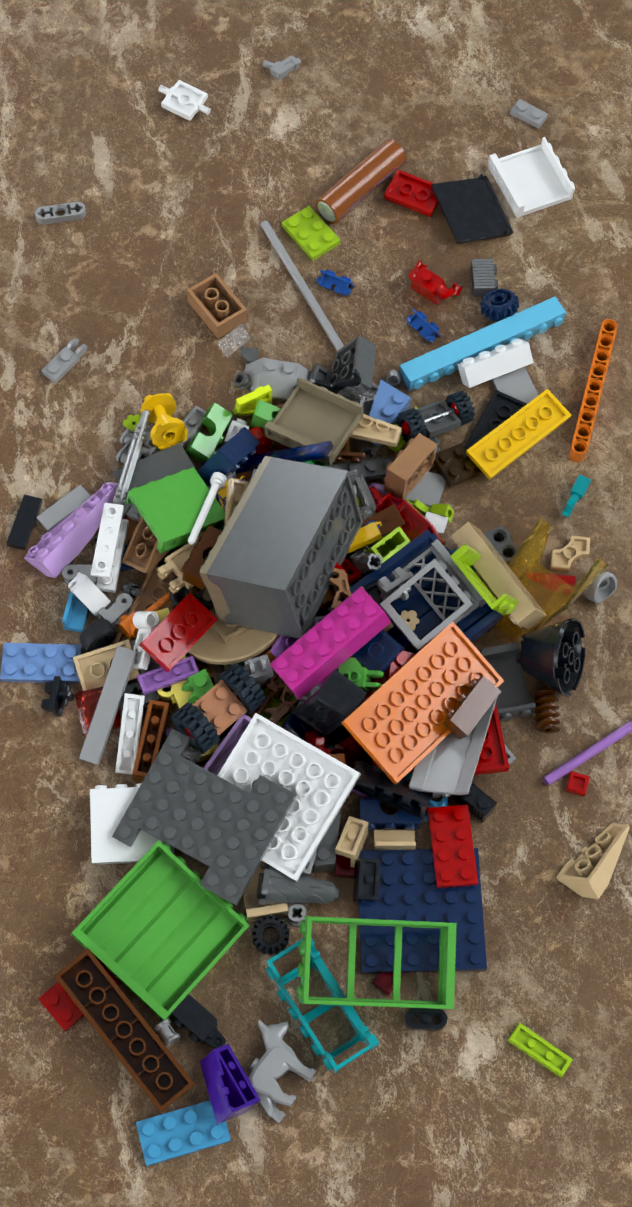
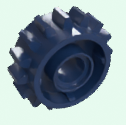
(499, 304)

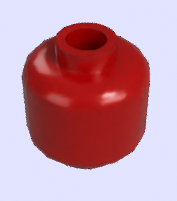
(265, 443)

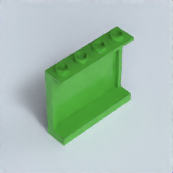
(173, 506)

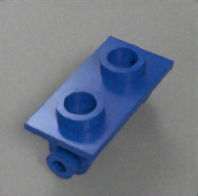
(342, 284)
(429, 330)

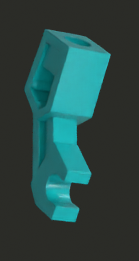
(577, 492)

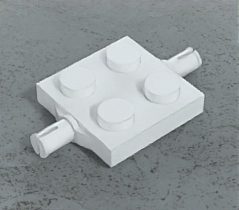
(184, 100)

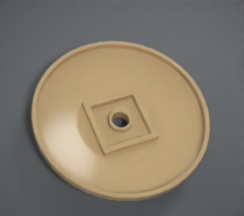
(229, 642)

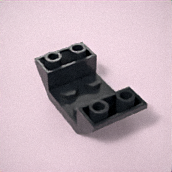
(330, 704)

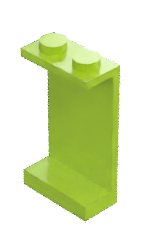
(464, 559)

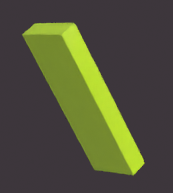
(540, 1050)

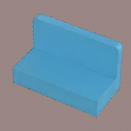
(75, 614)

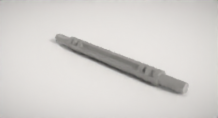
(131, 459)

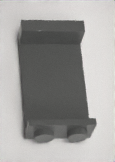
(514, 695)

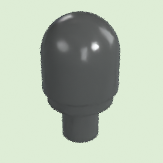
(131, 589)

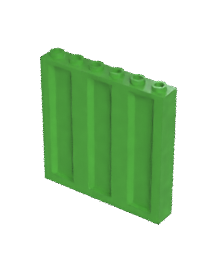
(160, 930)

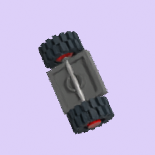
(437, 417)

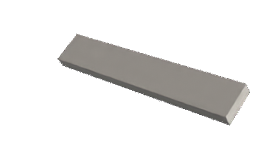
(108, 705)

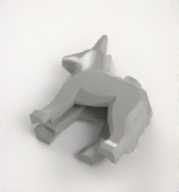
(273, 1065)

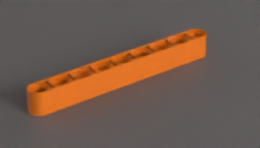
(593, 397)

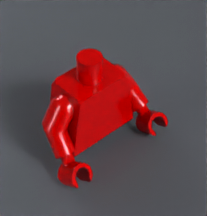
(430, 284)

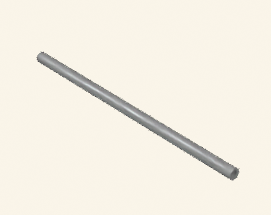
(337, 343)

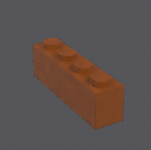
(151, 738)

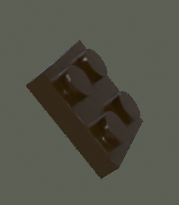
(455, 465)

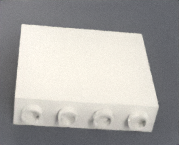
(531, 179)
(106, 811)

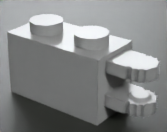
(260, 670)

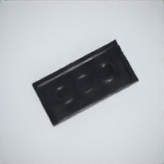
(497, 411)

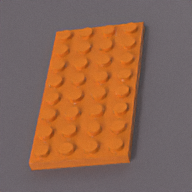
(407, 711)

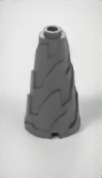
(279, 888)

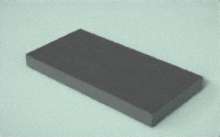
(158, 466)

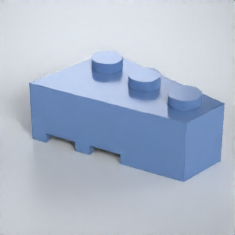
(388, 404)

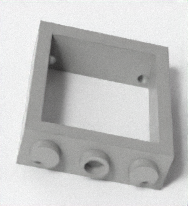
(451, 581)

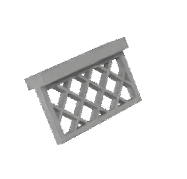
(442, 554)

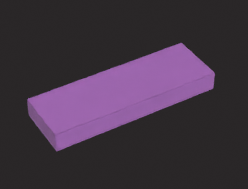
(159, 678)

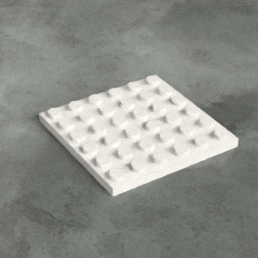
(298, 766)

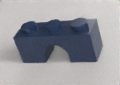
(371, 812)

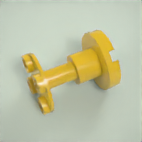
(167, 430)

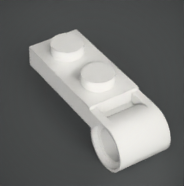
(146, 622)

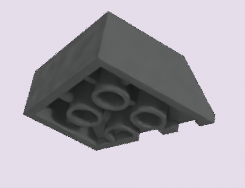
(357, 355)

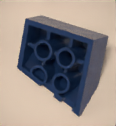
(230, 455)

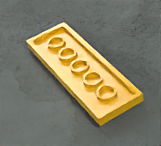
(518, 434)

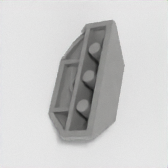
(278, 374)

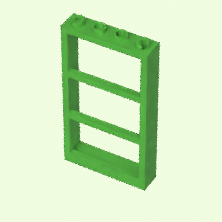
(446, 972)

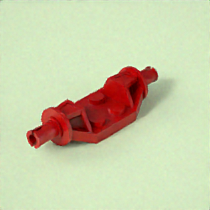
(414, 521)

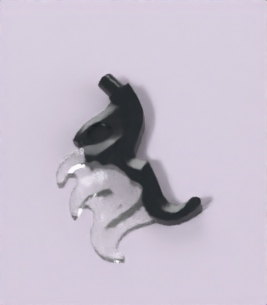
(348, 388)

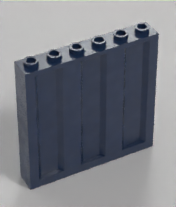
(472, 625)

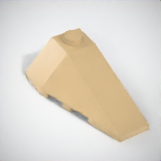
(594, 867)

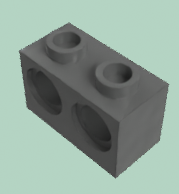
(504, 547)

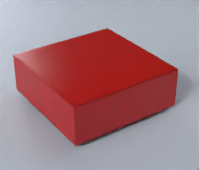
(577, 783)

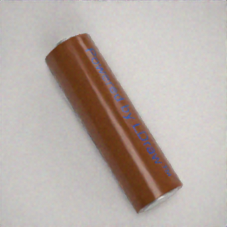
(361, 181)

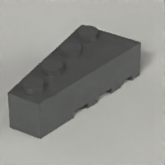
(325, 851)

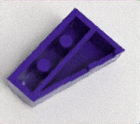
(227, 1084)

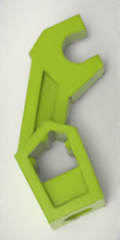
(439, 509)

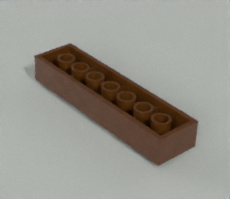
(124, 1031)

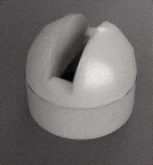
(393, 377)

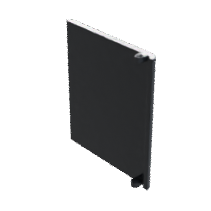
(472, 209)

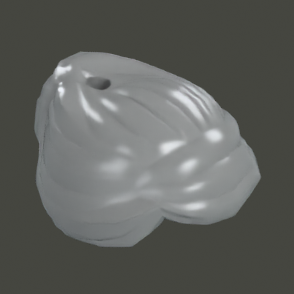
(601, 587)

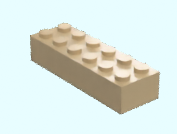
(499, 576)

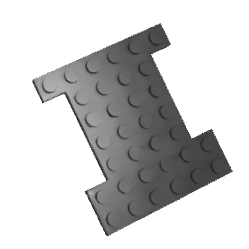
(206, 817)

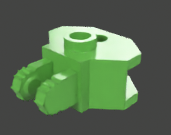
(360, 675)

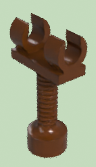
(273, 691)

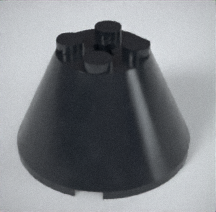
(555, 655)

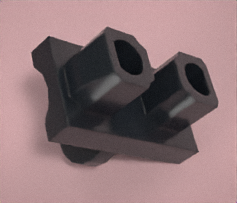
(59, 696)

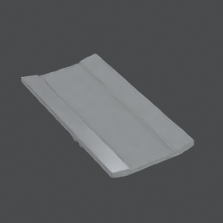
(452, 762)

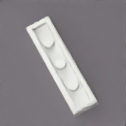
(129, 733)

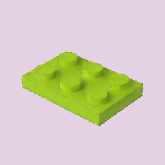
(311, 233)

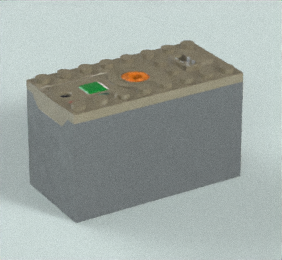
(282, 546)

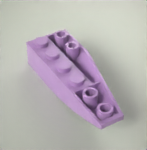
(71, 535)

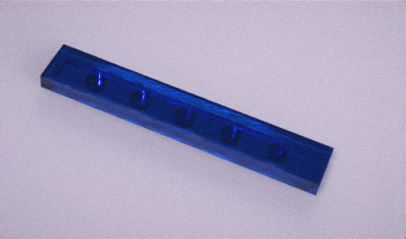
(298, 454)

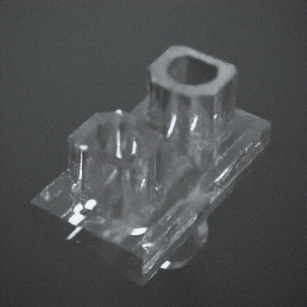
(235, 340)

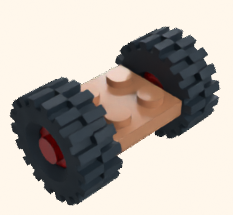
(219, 708)

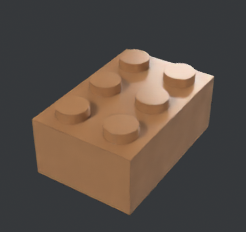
(217, 305)
(410, 466)

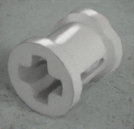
(297, 908)
(166, 1033)

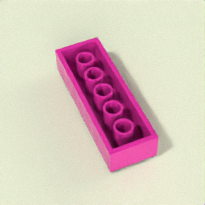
(330, 642)

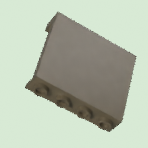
(315, 417)

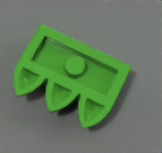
(199, 683)

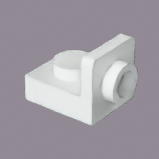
(235, 427)

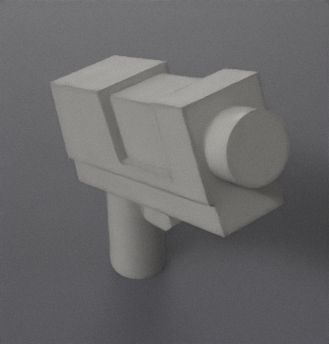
(281, 69)

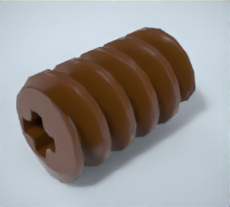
(545, 711)

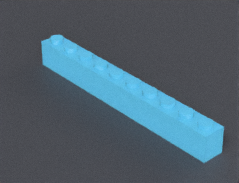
(445, 359)

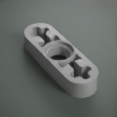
(47, 210)

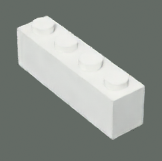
(495, 363)

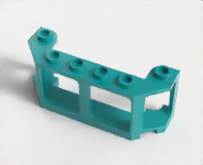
(362, 1032)

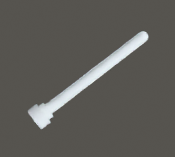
(217, 481)

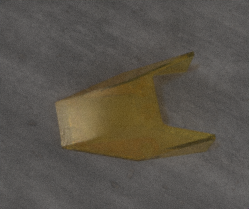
(545, 587)

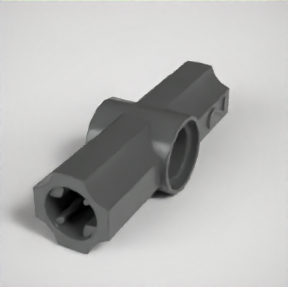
(364, 561)

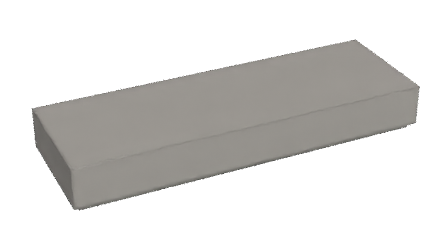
(62, 508)

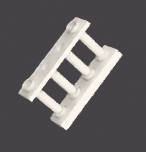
(110, 547)

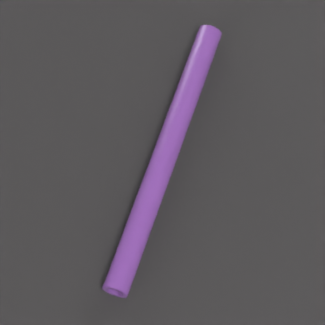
(588, 753)

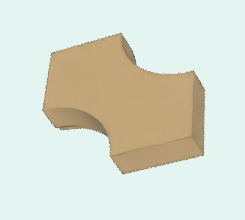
(563, 558)

